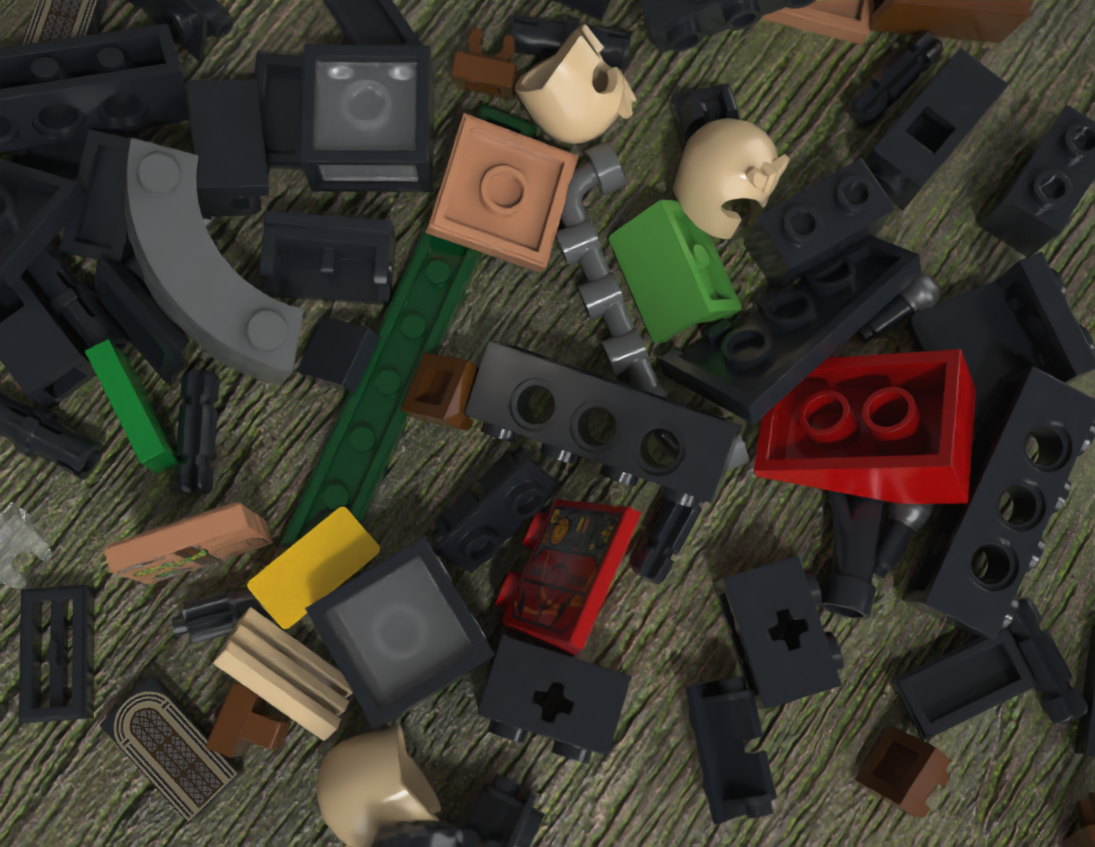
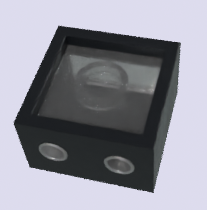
(368, 118)
(400, 633)

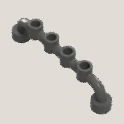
(602, 293)

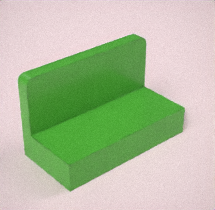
(672, 271)

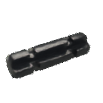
(894, 78)
(196, 432)
(665, 540)
(1046, 665)

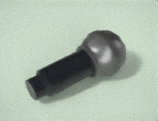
(918, 295)
(902, 523)

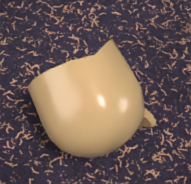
(575, 91)
(722, 164)
(372, 785)

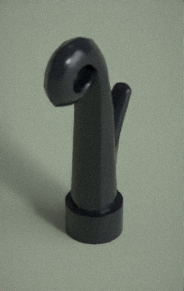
(855, 540)

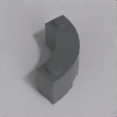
(193, 277)

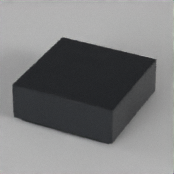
(338, 354)

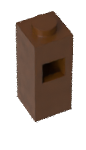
(950, 18)

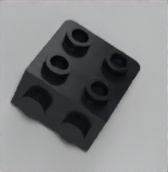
(1009, 328)

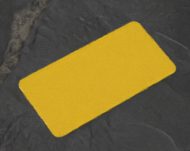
(313, 567)

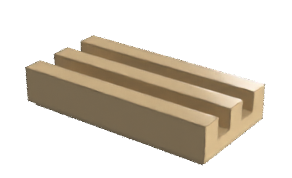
(285, 673)

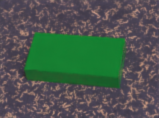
(133, 407)

